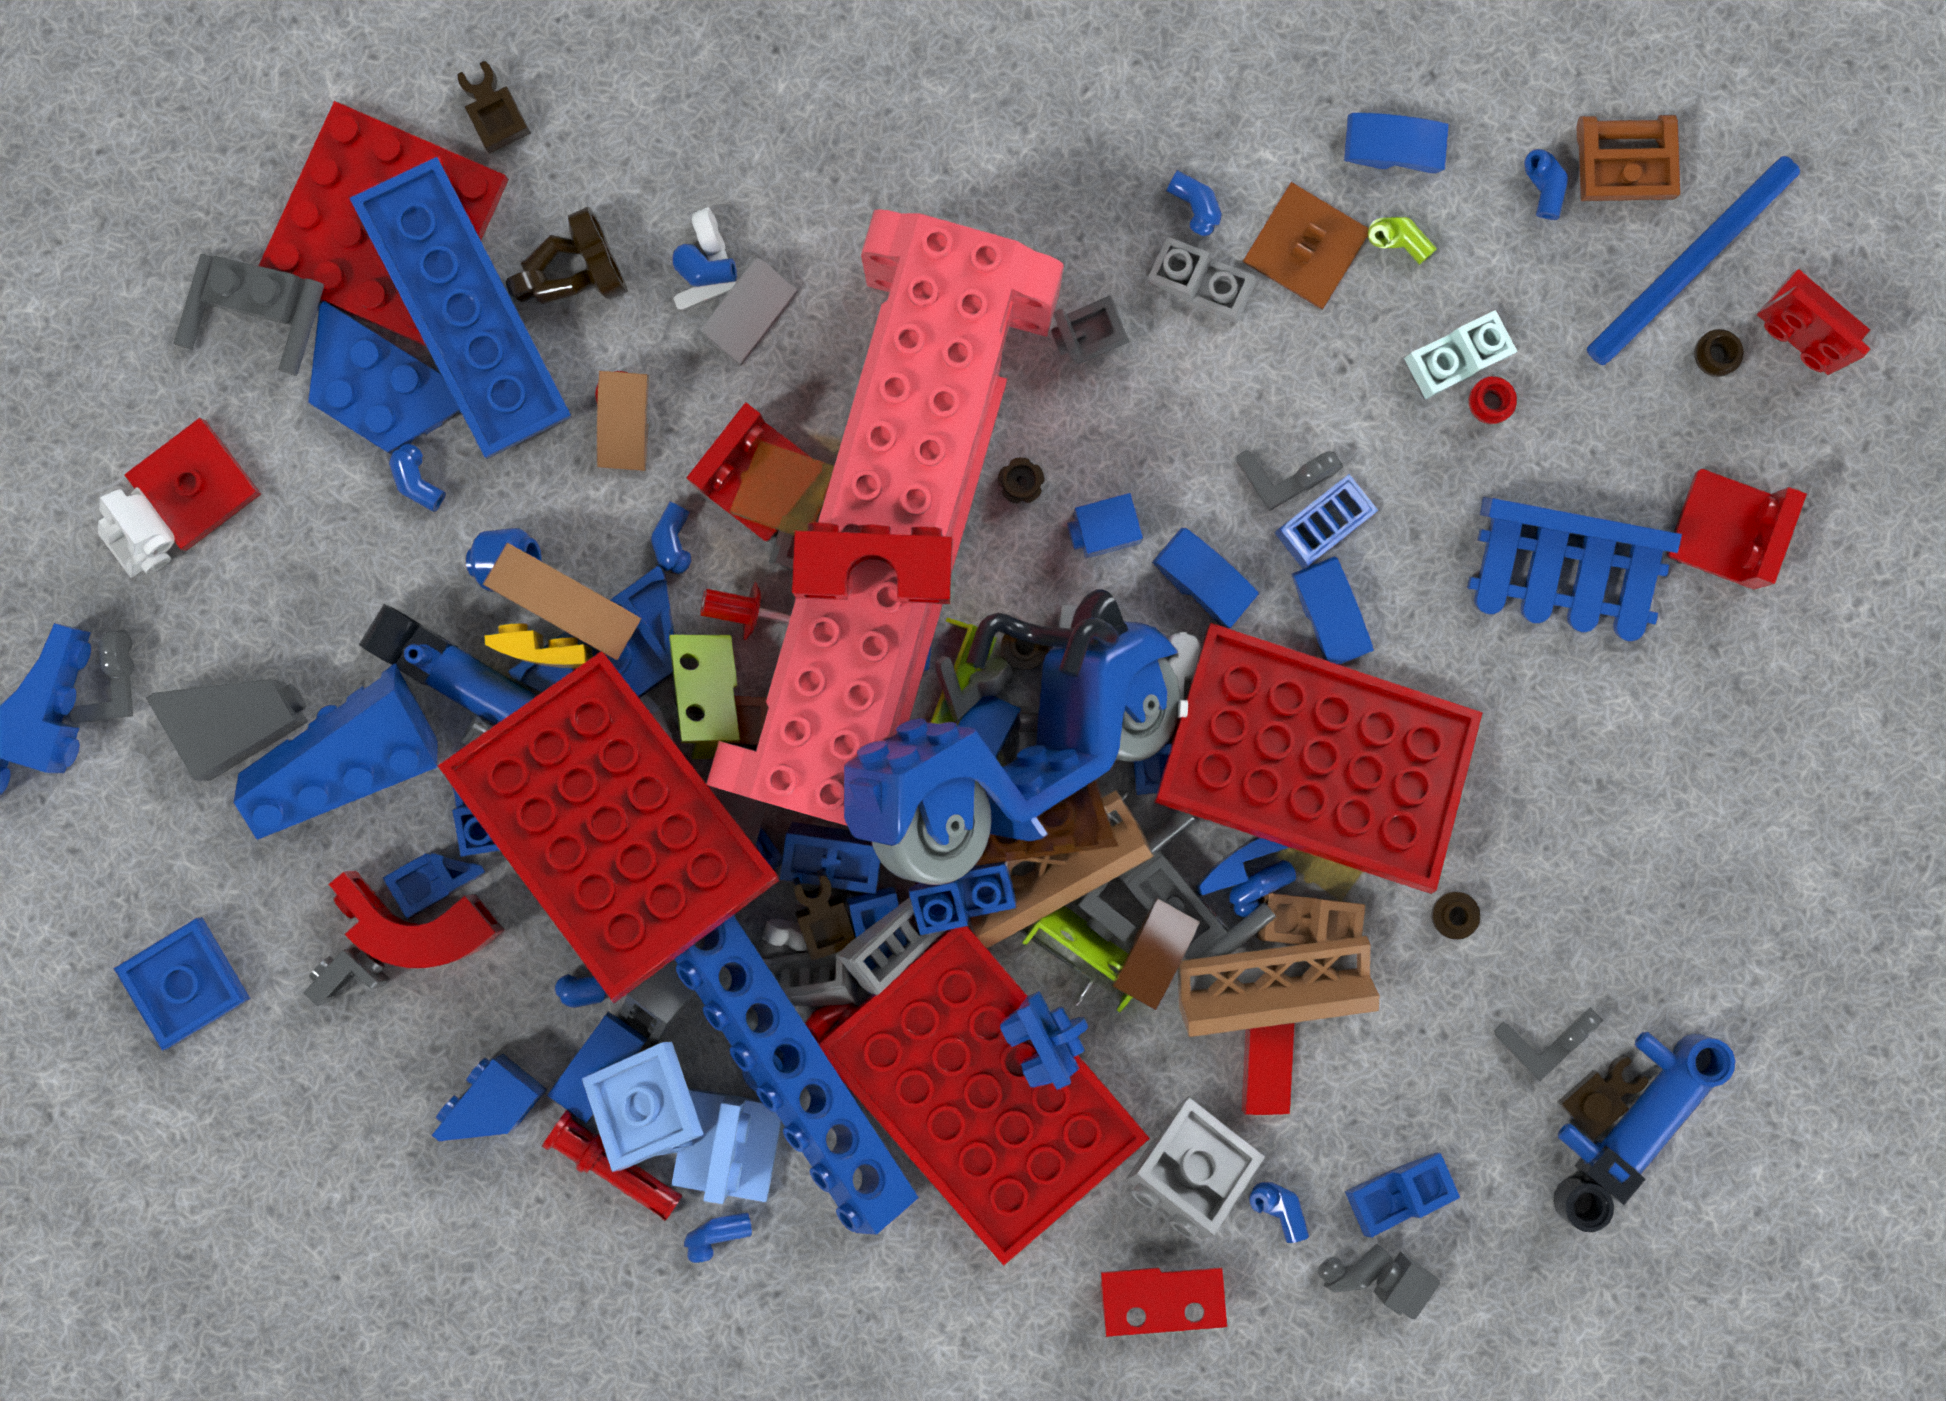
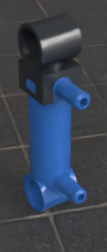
(443, 666)
(1617, 1162)

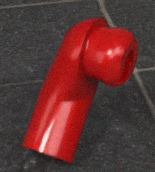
(825, 1017)

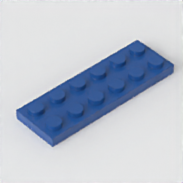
(461, 307)

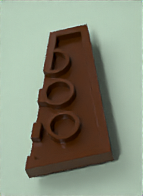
(1071, 825)

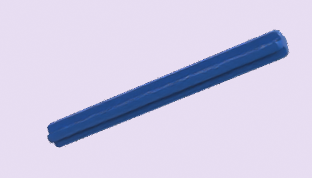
(1693, 260)

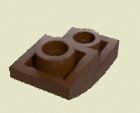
(1156, 954)

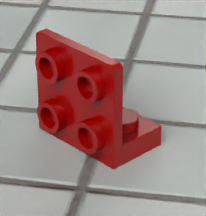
(1814, 325)
(721, 467)
(1736, 529)

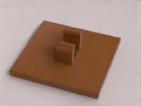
(1306, 245)

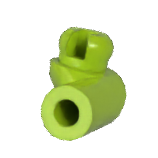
(1401, 233)

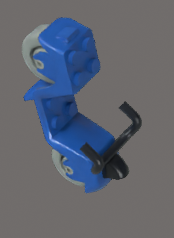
(941, 792)

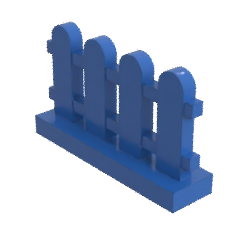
(1592, 571)

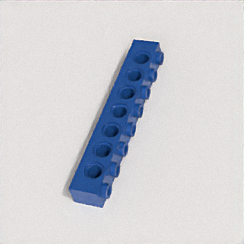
(883, 1187)

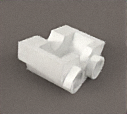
(134, 532)

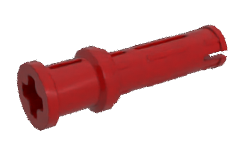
(589, 1154)

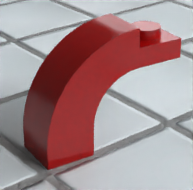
(386, 937)

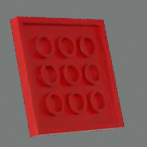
(325, 237)

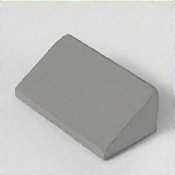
(748, 311)

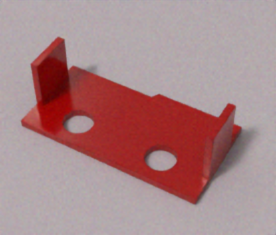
(1163, 1299)

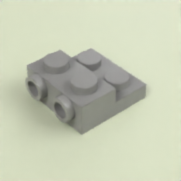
(1194, 1171)

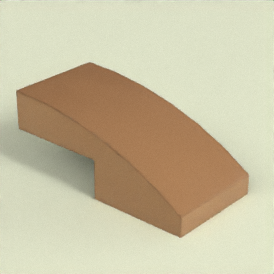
(622, 420)
(1311, 920)

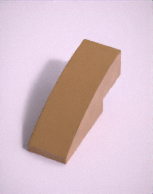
(562, 601)

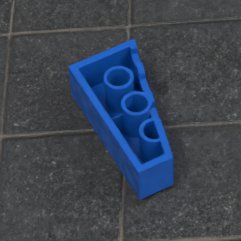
(341, 757)

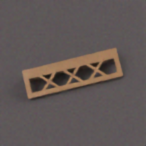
(1065, 877)
(1275, 996)

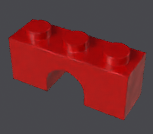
(828, 558)

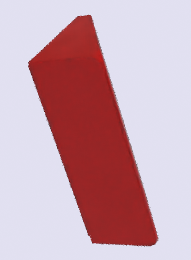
(1268, 1070)

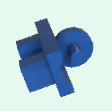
(1053, 1038)

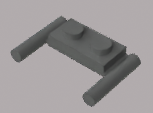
(256, 293)
(1161, 880)

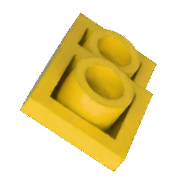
(529, 646)

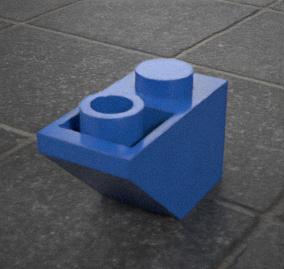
(493, 1104)

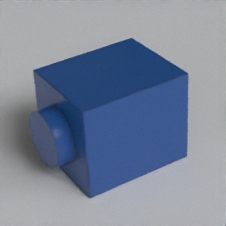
(1105, 526)

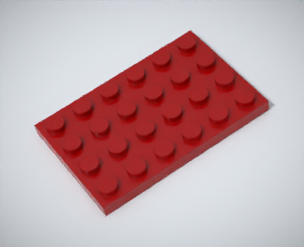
(1320, 758)
(608, 825)
(958, 1103)

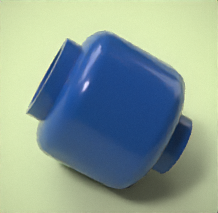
(488, 546)

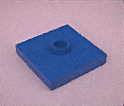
(182, 983)

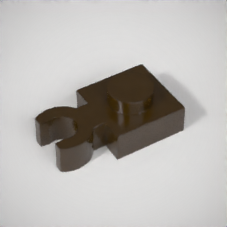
(494, 112)
(824, 920)
(1597, 1102)

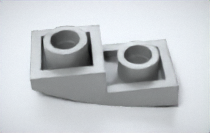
(1201, 280)

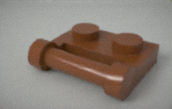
(1628, 172)

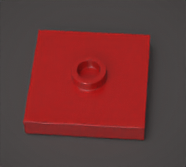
(193, 483)

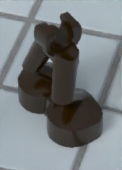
(587, 241)

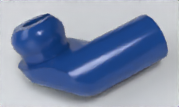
(666, 540)

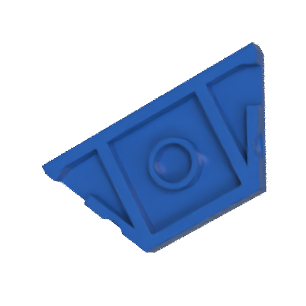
(374, 384)
(647, 654)

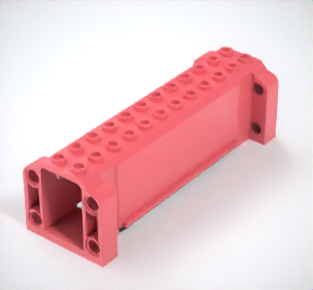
(902, 464)

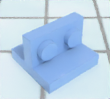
(643, 1107)
(734, 1151)

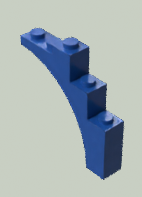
(34, 713)

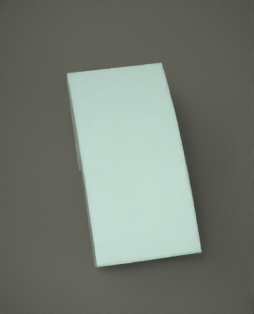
(1460, 354)

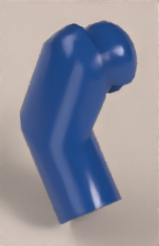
(1549, 180)
(1202, 201)
(698, 270)
(408, 479)
(1262, 883)
(579, 991)
(1283, 1205)
(716, 1231)

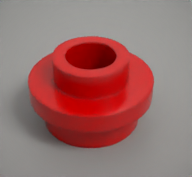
(1505, 393)

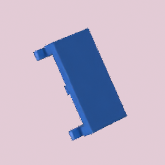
(846, 860)

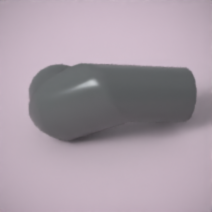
(1356, 1276)

